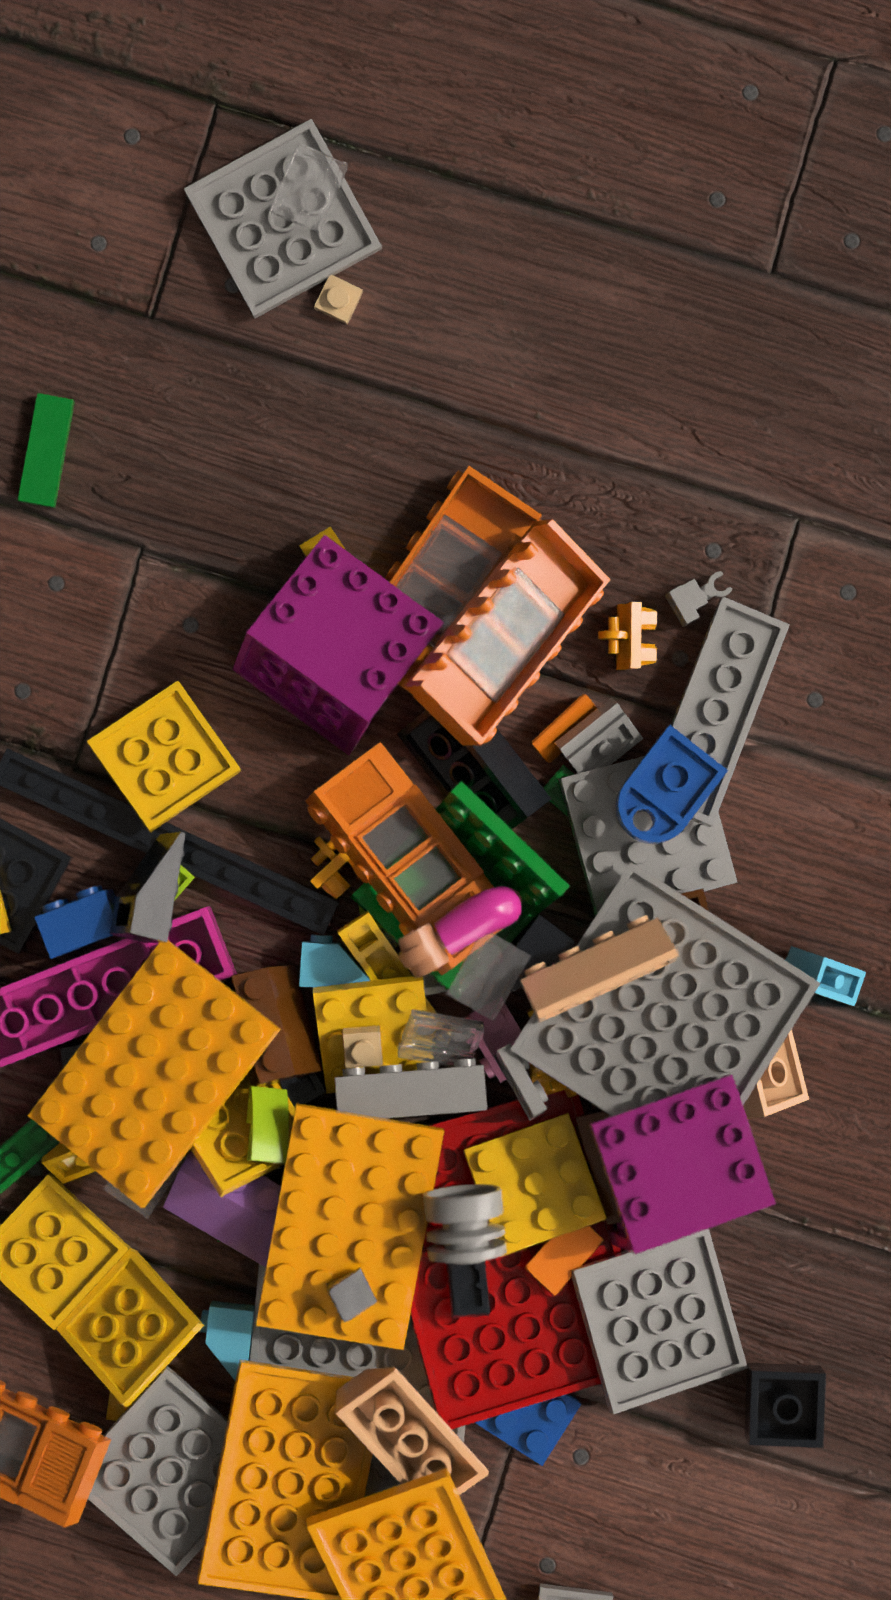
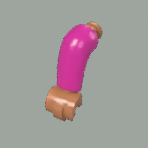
(466, 923)

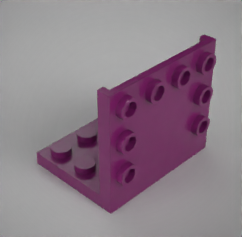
(335, 644)
(681, 1165)

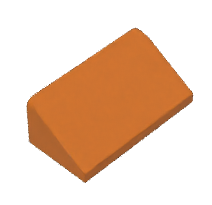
(573, 715)
(561, 1255)

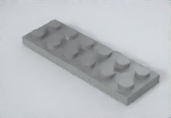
(728, 688)

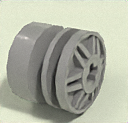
(465, 1230)

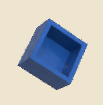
(77, 924)

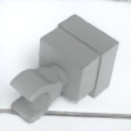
(690, 597)

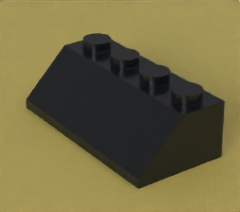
(488, 770)

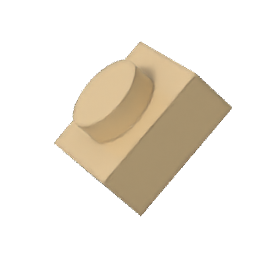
(338, 299)
(362, 1046)

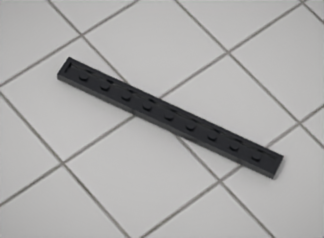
(200, 856)

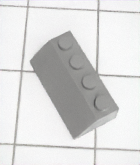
(415, 1092)

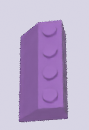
(237, 1219)

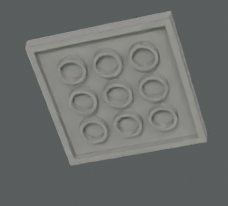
(264, 252)
(685, 863)
(658, 1321)
(163, 1469)

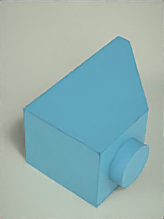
(328, 964)
(836, 979)
(229, 1332)

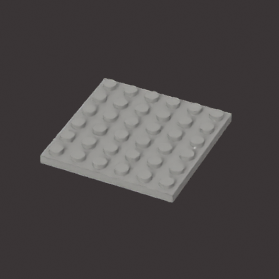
(680, 1026)

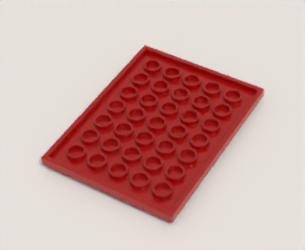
(531, 1340)

